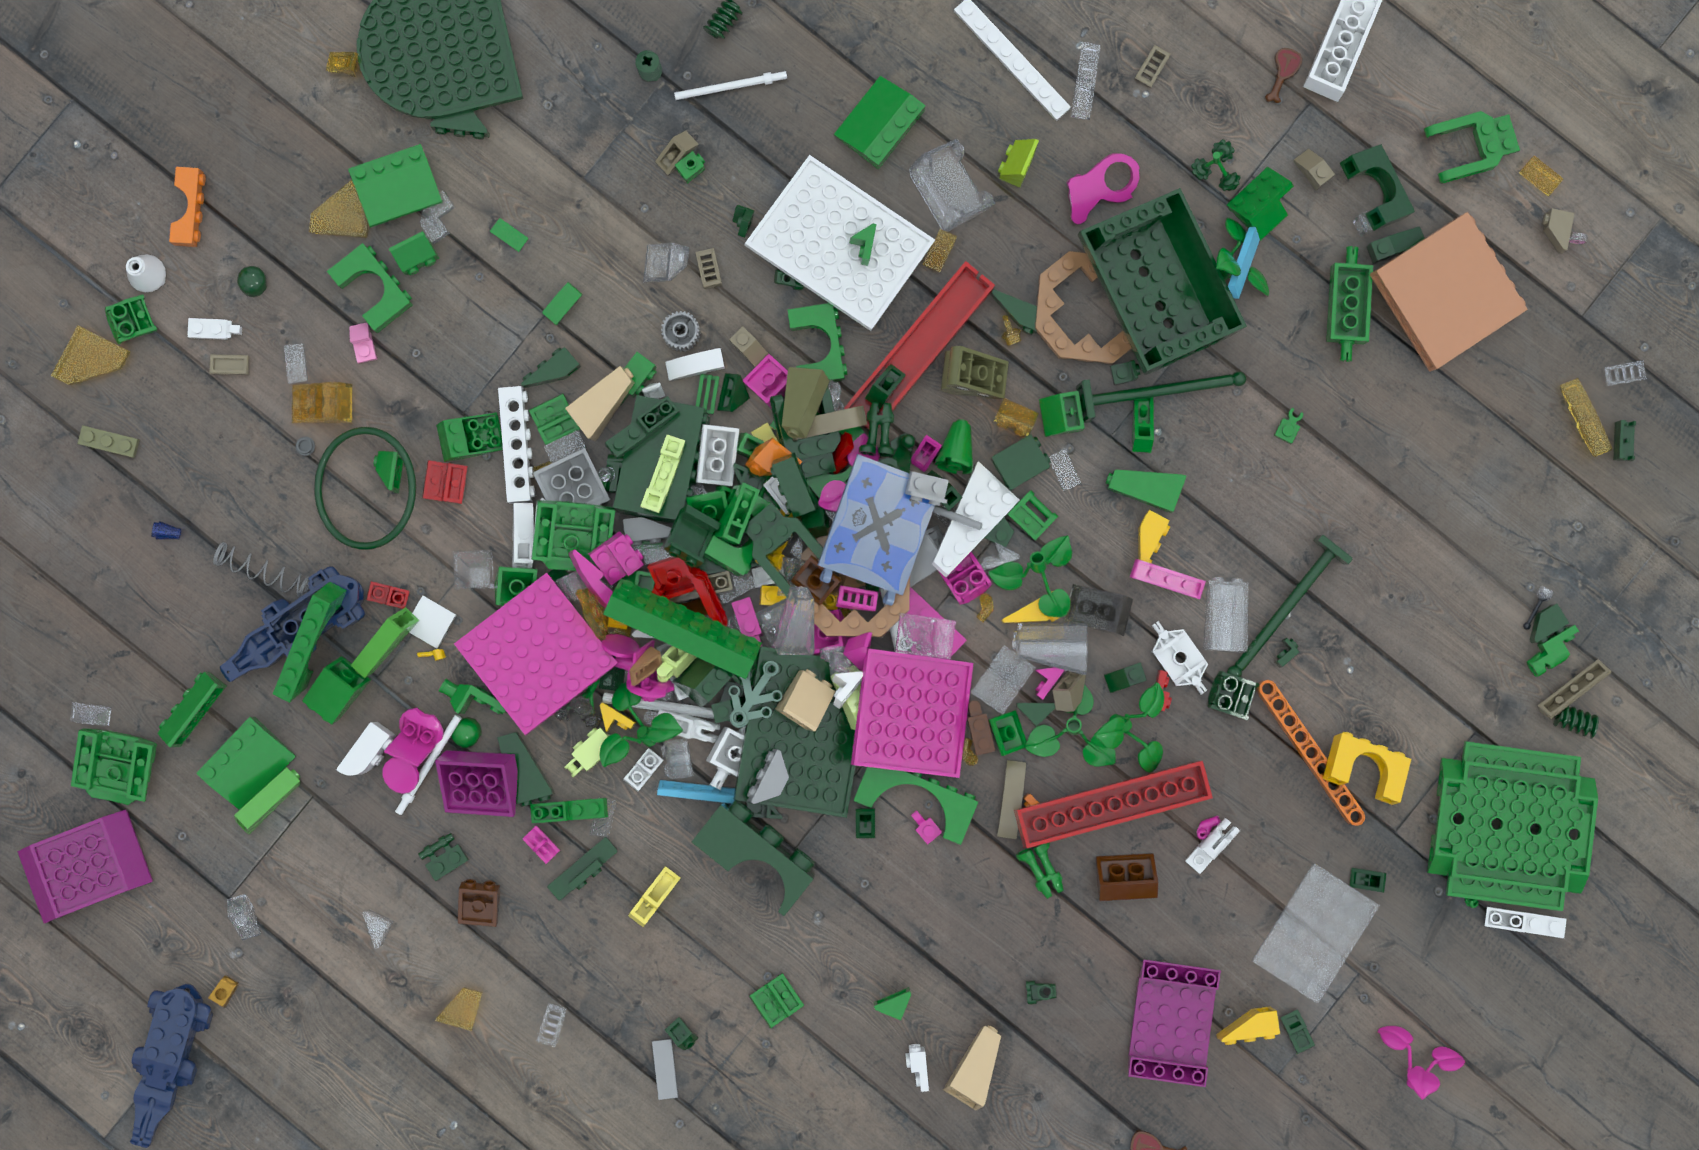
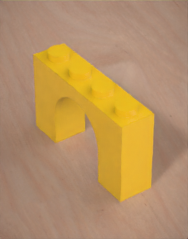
(1391, 765)

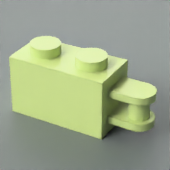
(673, 663)
(588, 752)

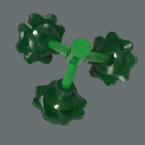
(1221, 152)

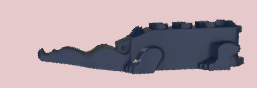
(282, 621)
(165, 1056)

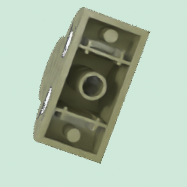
(974, 374)

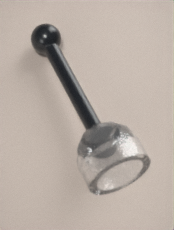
(1543, 594)

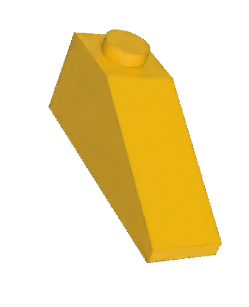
(1029, 613)

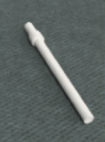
(767, 78)
(409, 797)

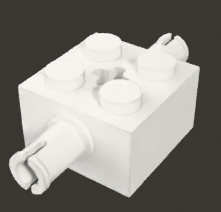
(721, 756)

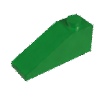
(1143, 425)
(737, 514)

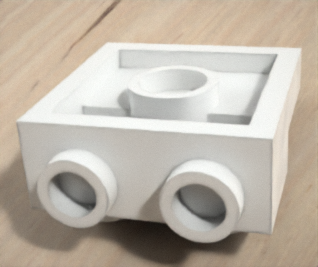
(917, 1062)

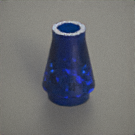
(165, 531)

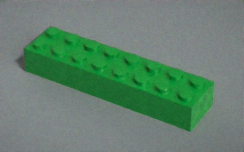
(682, 628)

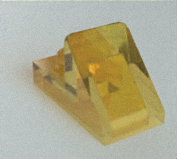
(343, 63)

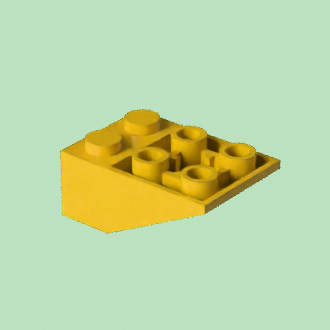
(1253, 1024)

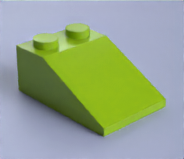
(1018, 161)

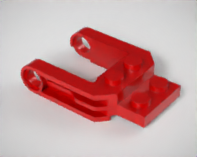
(676, 578)

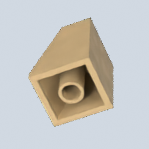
(806, 700)

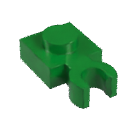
(1288, 428)

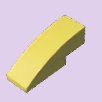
(654, 896)

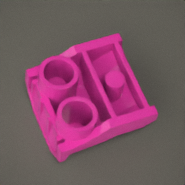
(967, 580)

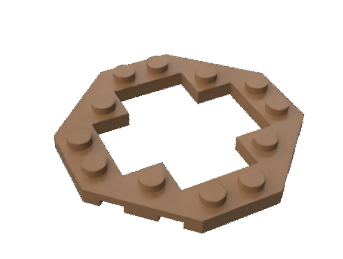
(1049, 302)
(854, 623)

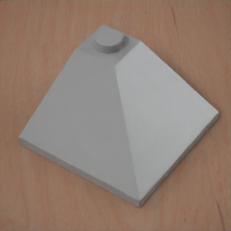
(572, 480)

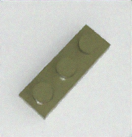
(108, 441)

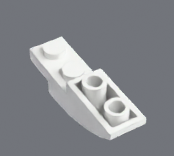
(522, 534)
(1525, 922)

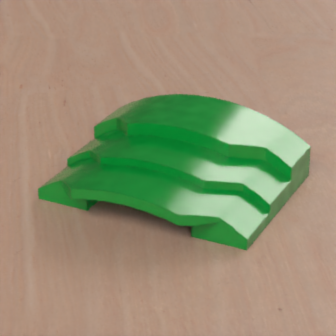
(566, 527)
(113, 765)

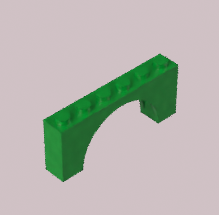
(295, 673)
(956, 807)

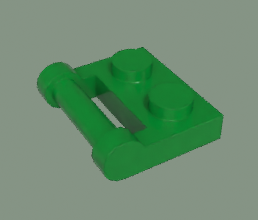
(1028, 519)

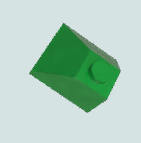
(389, 468)

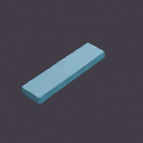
(1244, 260)
(695, 791)

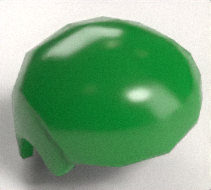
(466, 732)

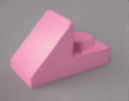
(362, 342)

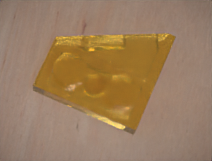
(462, 1009)

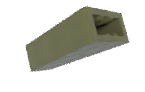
(802, 399)

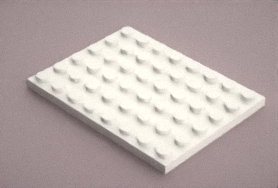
(810, 238)

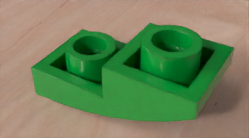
(562, 303)

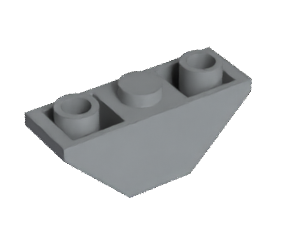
(770, 778)

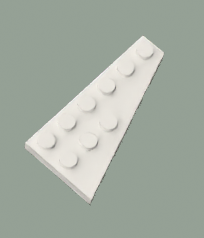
(983, 501)

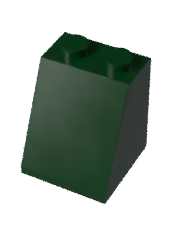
(702, 681)

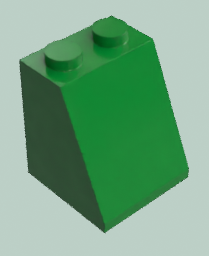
(335, 690)

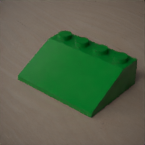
(880, 121)
(395, 185)
(246, 763)

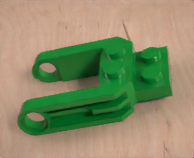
(1492, 137)

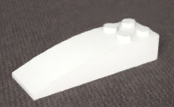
(1341, 47)

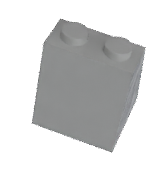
(923, 563)

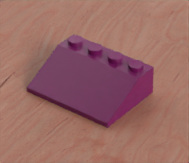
(478, 782)

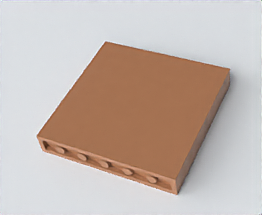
(1448, 291)

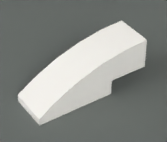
(695, 364)

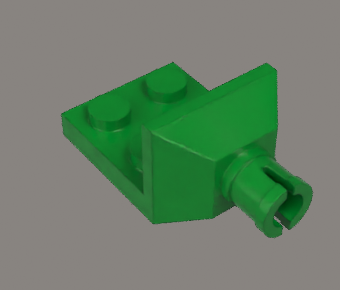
(462, 696)

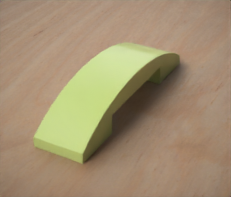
(664, 474)

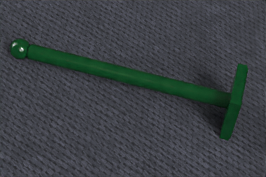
(1088, 400)
(1331, 551)

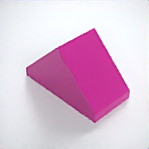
(925, 453)
(857, 649)

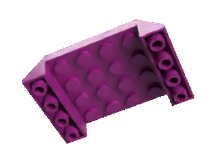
(84, 865)
(1172, 1023)

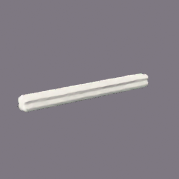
(669, 706)

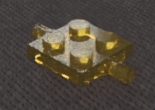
(593, 613)

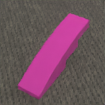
(591, 577)

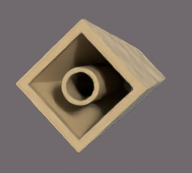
(599, 404)
(974, 1072)

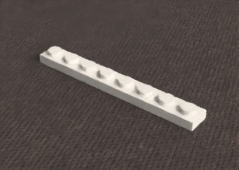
(1012, 59)

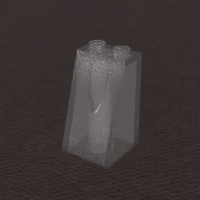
(1226, 615)
(1053, 645)

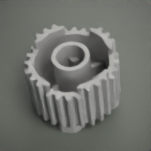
(684, 341)

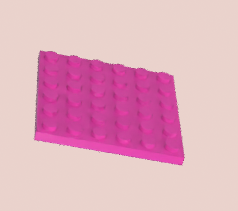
(535, 654)
(912, 713)

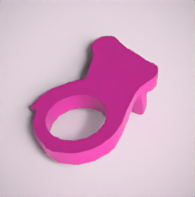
(1088, 189)

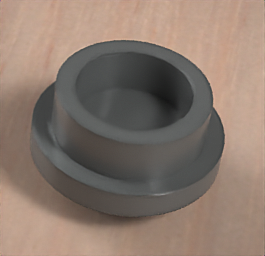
(305, 446)

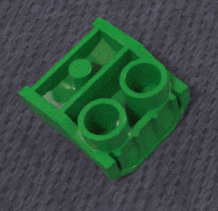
(129, 319)

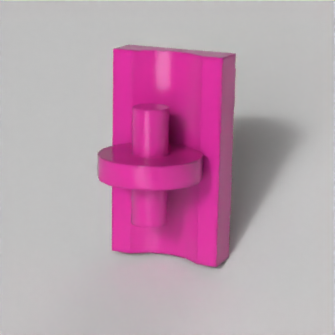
(541, 844)

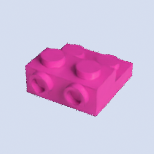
(767, 379)
(617, 558)

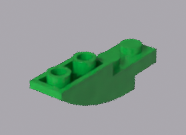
(569, 810)

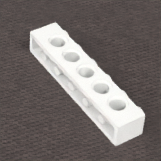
(506, 397)

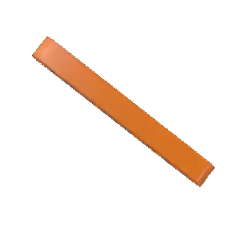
(1302, 747)

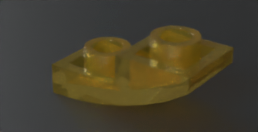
(940, 250)

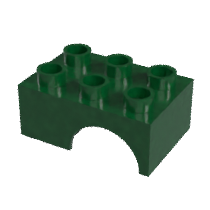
(733, 839)

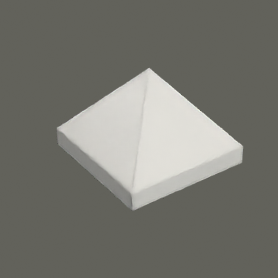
(653, 390)

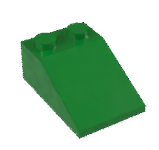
(711, 504)

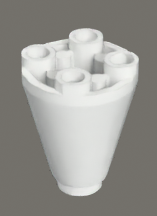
(145, 273)

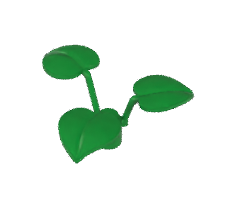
(1229, 266)
(1056, 552)
(663, 728)
(1112, 732)
(1044, 741)

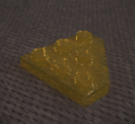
(340, 215)
(88, 357)

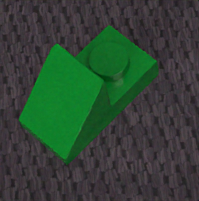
(865, 241)

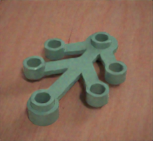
(753, 697)

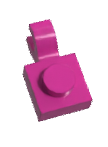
(927, 828)

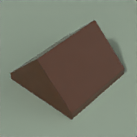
(809, 577)

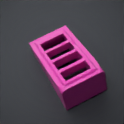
(850, 605)

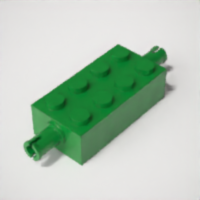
(1349, 303)

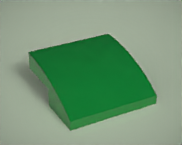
(553, 419)
(776, 1000)

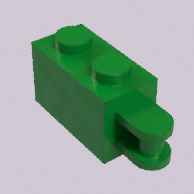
(642, 371)

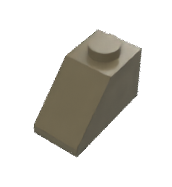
(675, 151)
(1314, 168)
(1558, 228)
(748, 346)
(1069, 691)

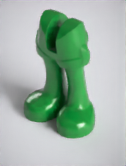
(1041, 884)

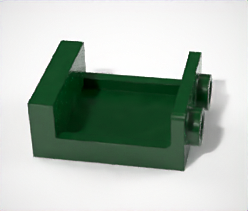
(1021, 462)
(690, 536)

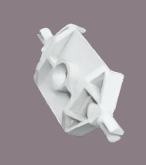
(1167, 647)

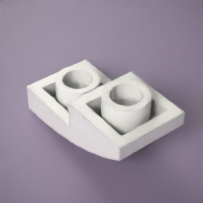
(643, 769)

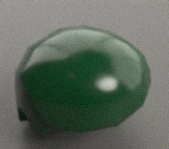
(252, 281)

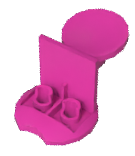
(627, 654)
(410, 748)

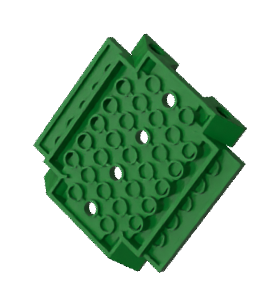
(1511, 861)

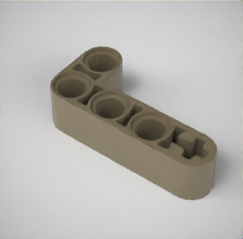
(837, 421)

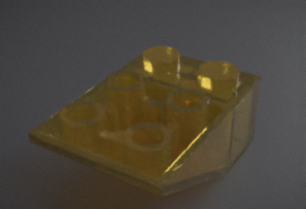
(322, 403)
(1015, 417)

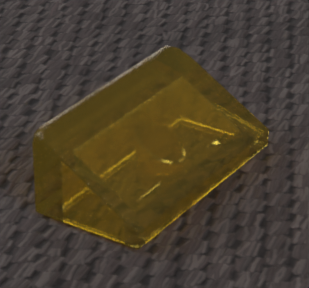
(1541, 175)

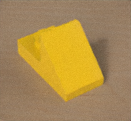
(610, 715)

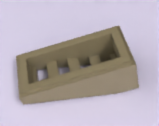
(1160, 51)
(711, 283)

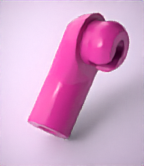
(1206, 826)

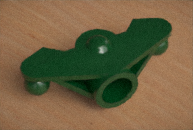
(903, 449)

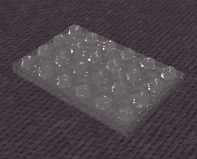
(1315, 933)

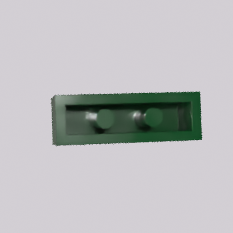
(793, 485)

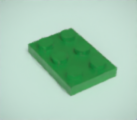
(1260, 195)

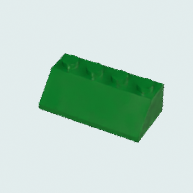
(191, 709)

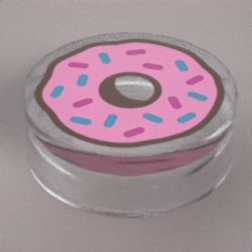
(1578, 238)

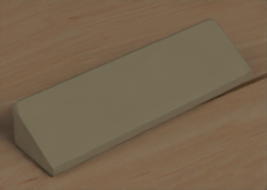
(1574, 689)

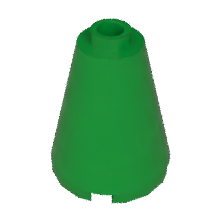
(956, 449)

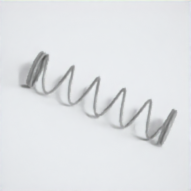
(217, 563)

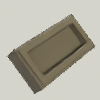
(229, 364)

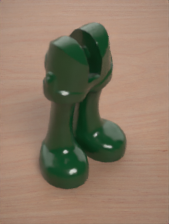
(874, 421)

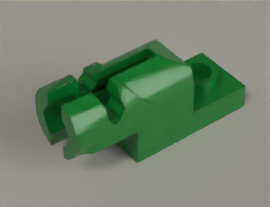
(1552, 652)

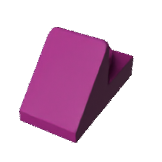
(1051, 676)

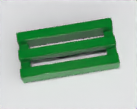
(700, 388)

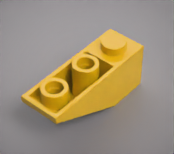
(1149, 534)

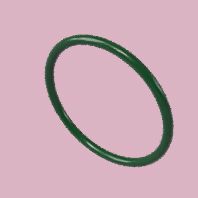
(411, 488)

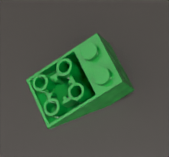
(469, 436)

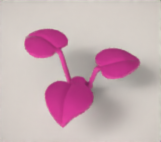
(834, 490)
(1417, 1078)

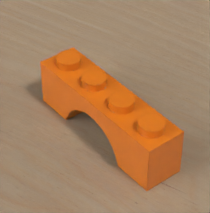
(186, 230)

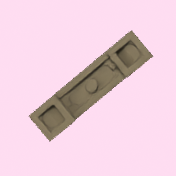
(1011, 798)

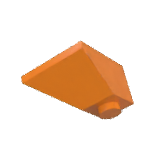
(763, 456)

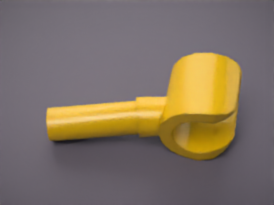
(437, 653)

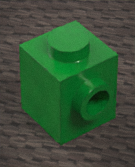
(690, 166)

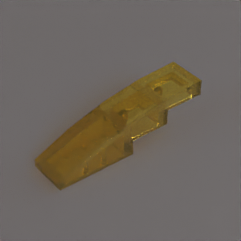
(1586, 417)

